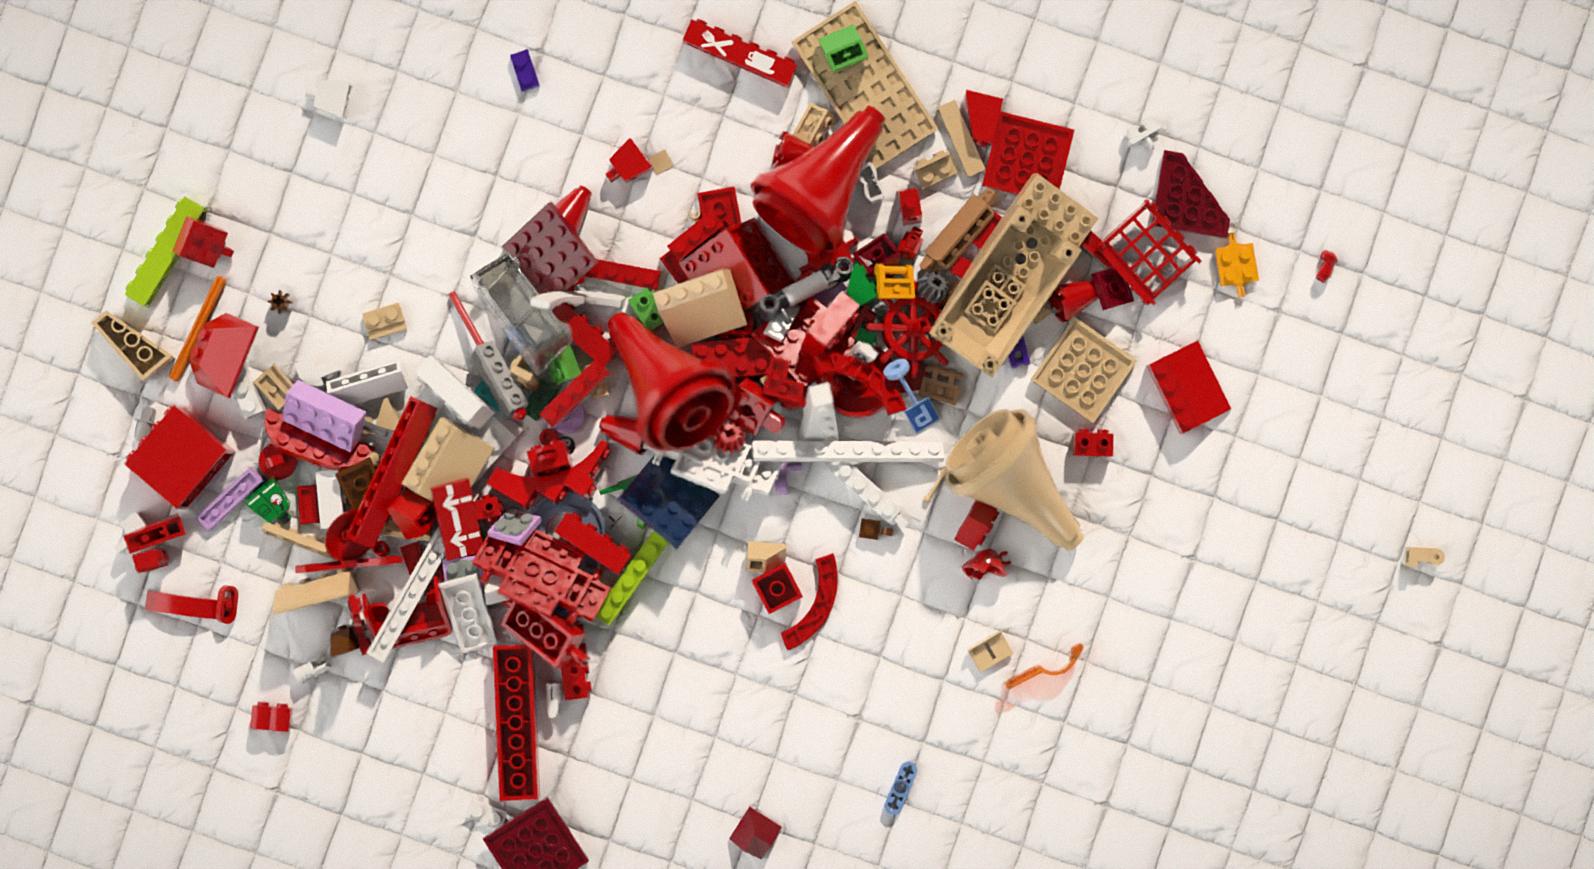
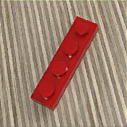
(625, 274)

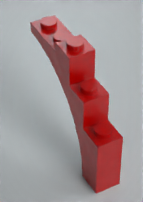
(554, 487)

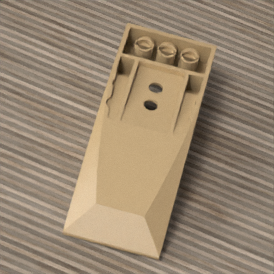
(1003, 297)

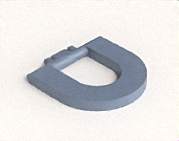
(573, 503)

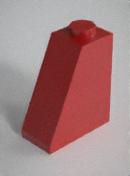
(983, 116)

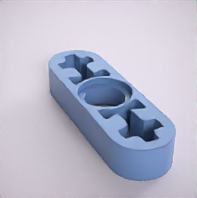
(899, 803)

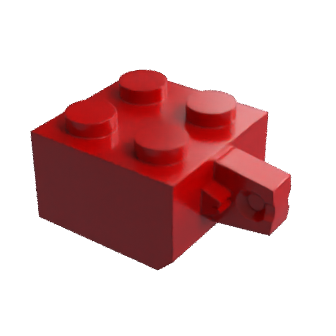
(201, 242)

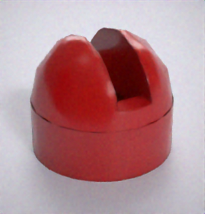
(378, 552)

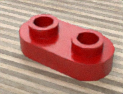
(227, 604)

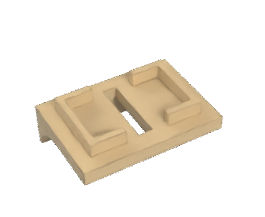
(998, 646)

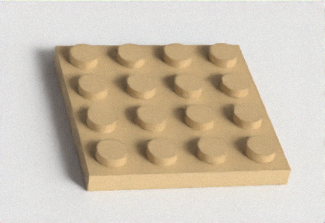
(1083, 370)

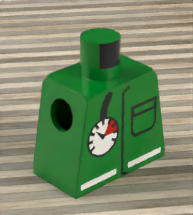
(270, 502)

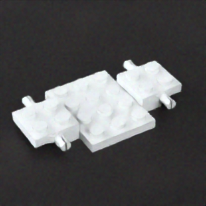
(716, 470)

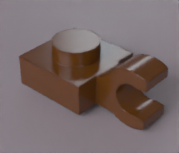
(871, 529)

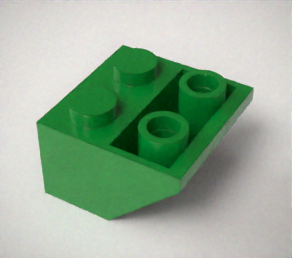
(859, 287)

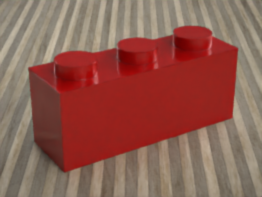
(695, 236)

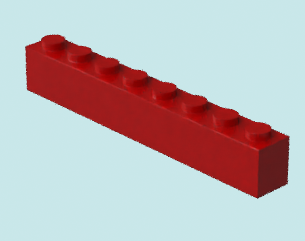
(391, 472)

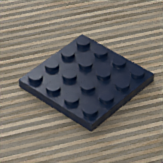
(667, 501)

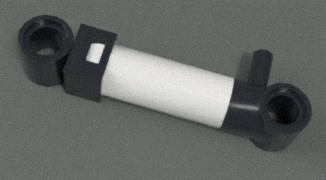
(826, 278)

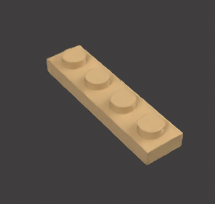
(292, 536)

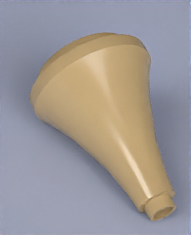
(1005, 467)

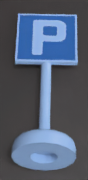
(921, 413)

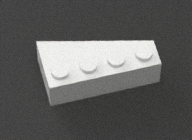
(819, 416)

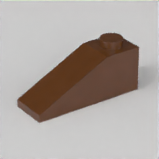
(343, 641)

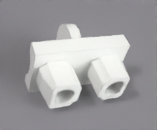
(1150, 127)

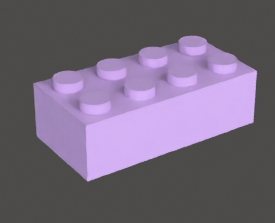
(323, 415)

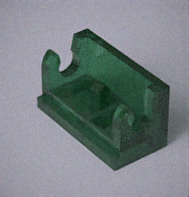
(539, 400)

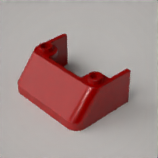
(425, 623)

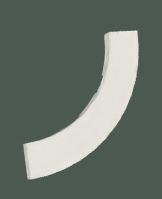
(554, 299)

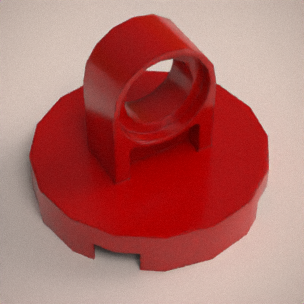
(276, 463)

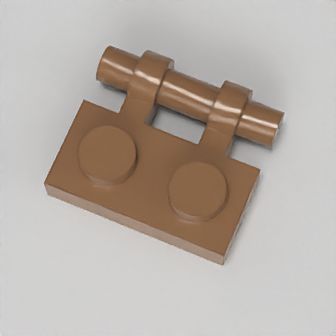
(940, 390)

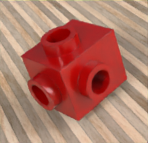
(485, 502)

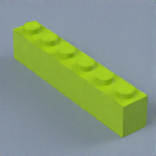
(161, 258)
(632, 577)

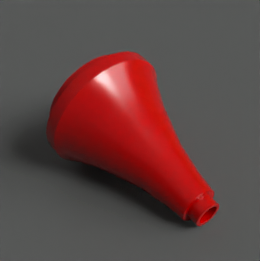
(812, 193)
(675, 393)

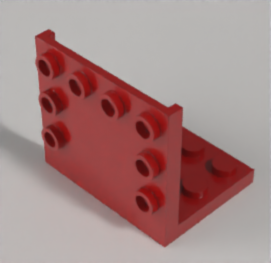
(749, 257)

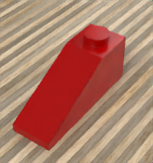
(154, 533)

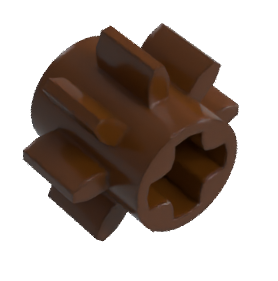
(276, 297)

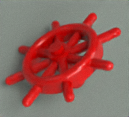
(912, 328)

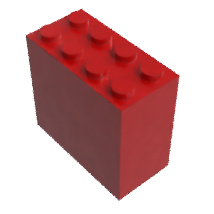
(179, 457)

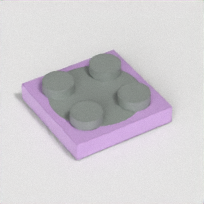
(514, 526)
(460, 568)

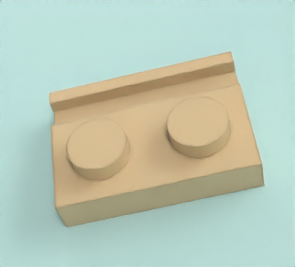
(384, 321)
(274, 385)

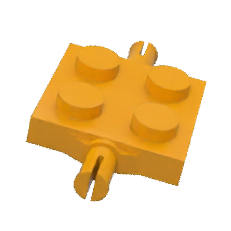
(1236, 264)

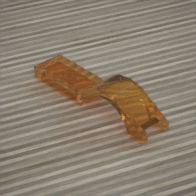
(1037, 669)

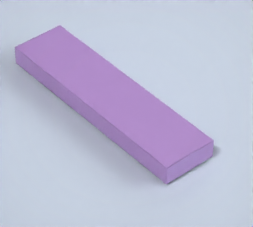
(229, 499)

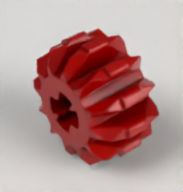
(736, 439)

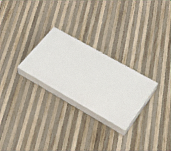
(468, 613)

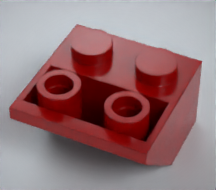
(412, 514)

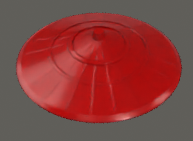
(337, 543)

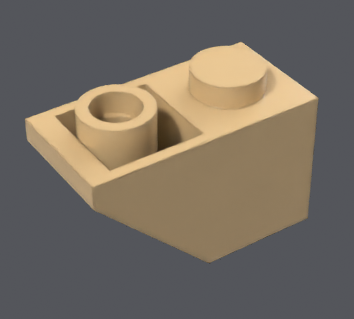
(764, 556)

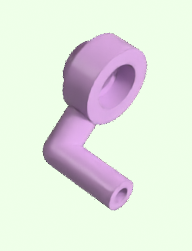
(781, 483)

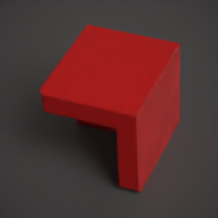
(811, 312)

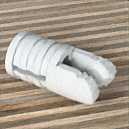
(309, 671)
(554, 699)

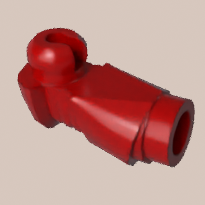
(1327, 265)

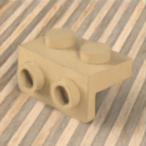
(519, 370)

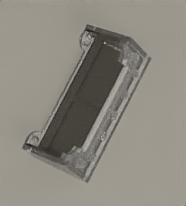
(508, 299)

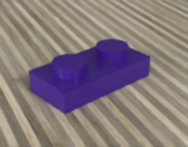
(524, 70)

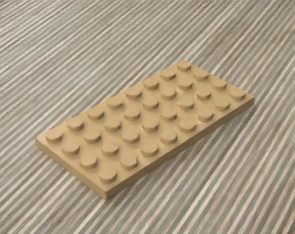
(870, 83)

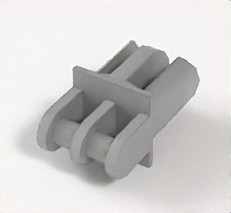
(144, 424)

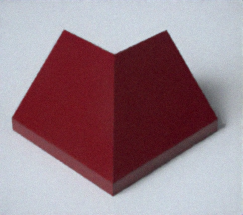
(878, 251)
(755, 833)

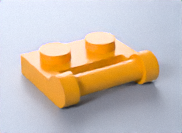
(895, 287)

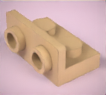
(814, 125)
(935, 169)

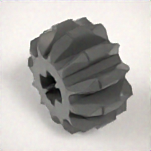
(933, 287)

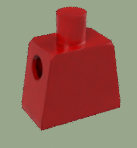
(628, 163)
(909, 206)

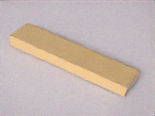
(961, 138)

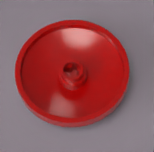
(856, 398)

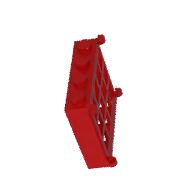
(1126, 272)

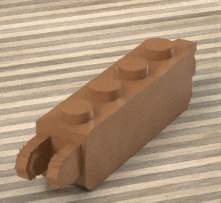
(959, 232)

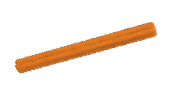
(201, 319)

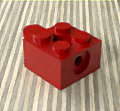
(750, 397)
(549, 459)

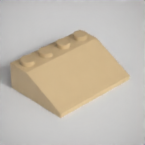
(700, 307)
(446, 457)
(314, 591)

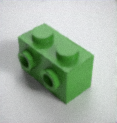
(646, 309)

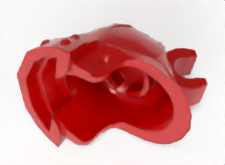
(986, 562)

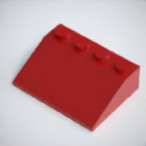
(1188, 387)

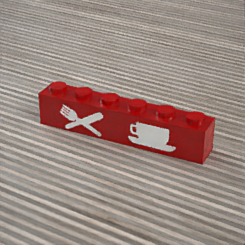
(739, 53)

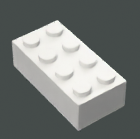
(453, 393)

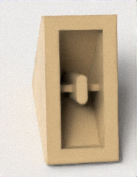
(387, 416)

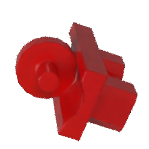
(911, 243)
(866, 315)

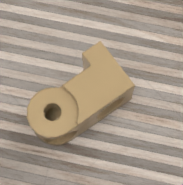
(1430, 555)

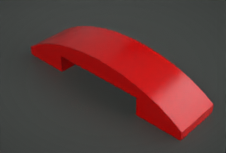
(181, 605)

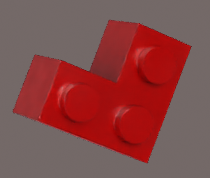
(976, 524)

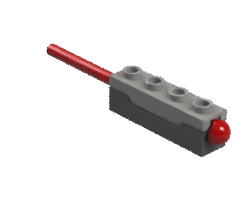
(494, 370)

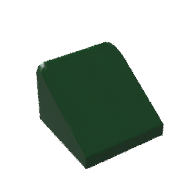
(866, 337)

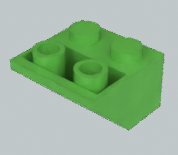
(843, 49)
(564, 367)

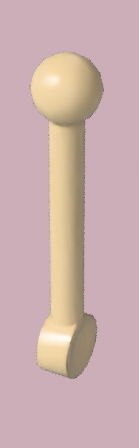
(927, 498)

